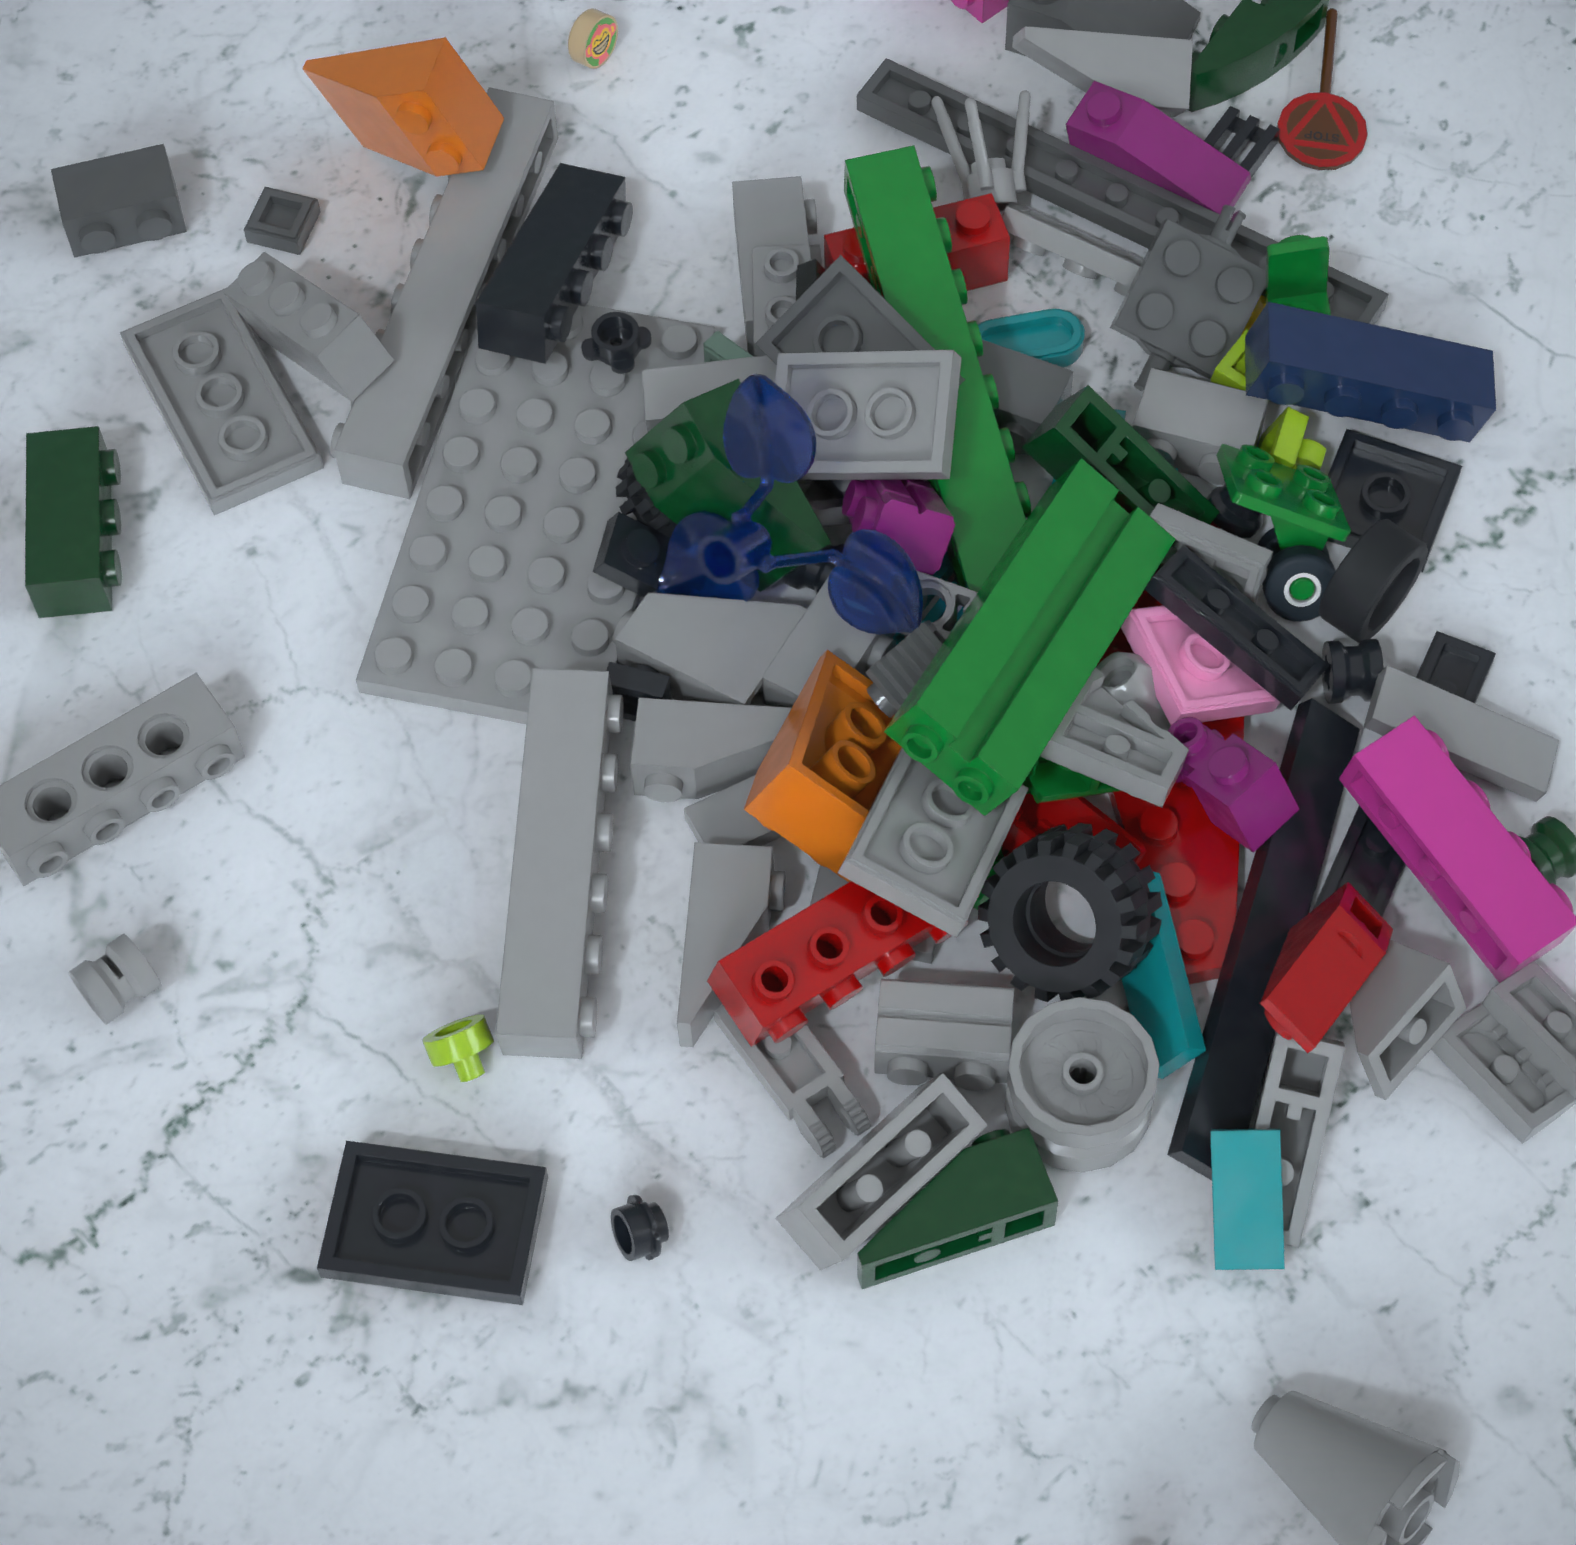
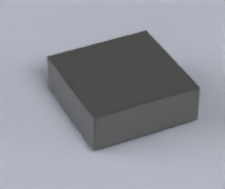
(282, 220)

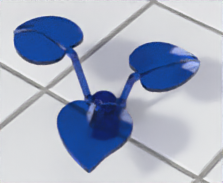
(710, 557)

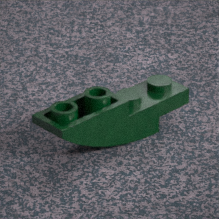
(1252, 47)

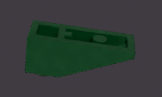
(1094, 431)
(975, 1202)

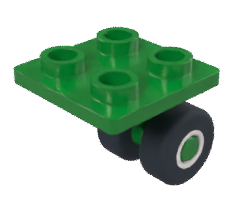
(1303, 518)

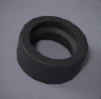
(1373, 580)

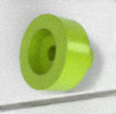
(460, 1044)

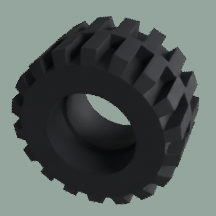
(1028, 938)

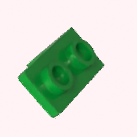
(1298, 273)

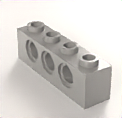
(121, 749)

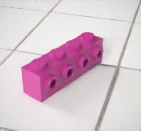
(1459, 848)

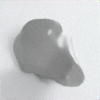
(1132, 679)

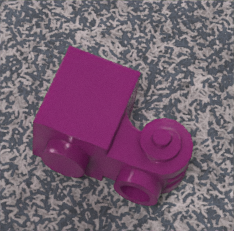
(1234, 783)

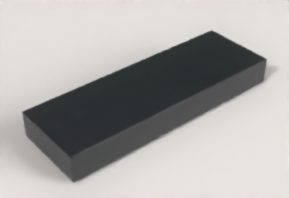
(1236, 627)

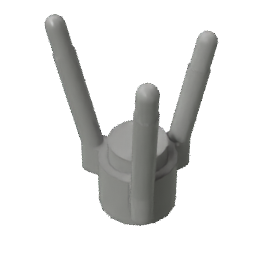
(988, 174)

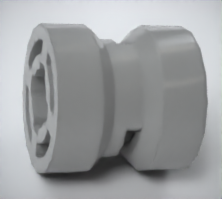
(103, 989)

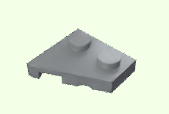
(1117, 744)

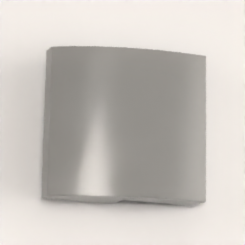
(1518, 1051)

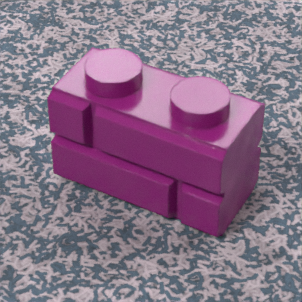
(905, 512)

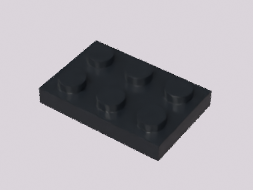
(433, 1222)

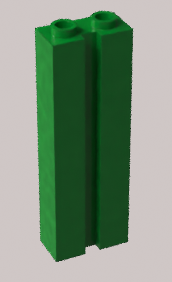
(1030, 639)

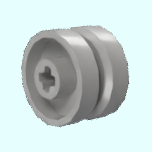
(1082, 1083)

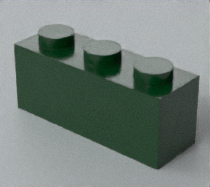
(71, 522)

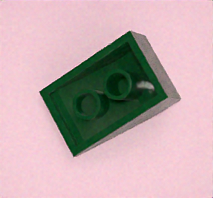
(688, 472)

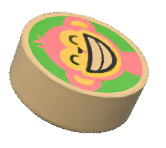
(592, 38)

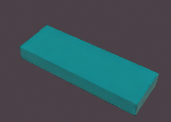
(1162, 997)

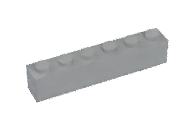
(557, 865)

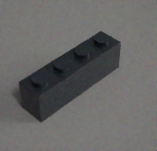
(553, 263)

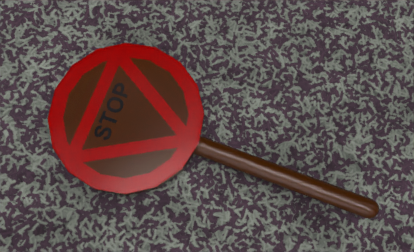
(1322, 127)

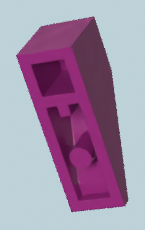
(1154, 147)

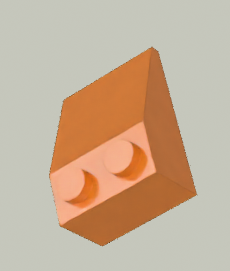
(412, 104)
(825, 764)

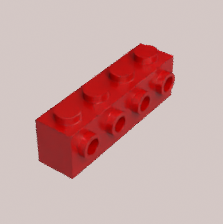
(816, 960)

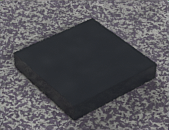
(1391, 483)

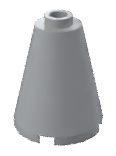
(1354, 1473)

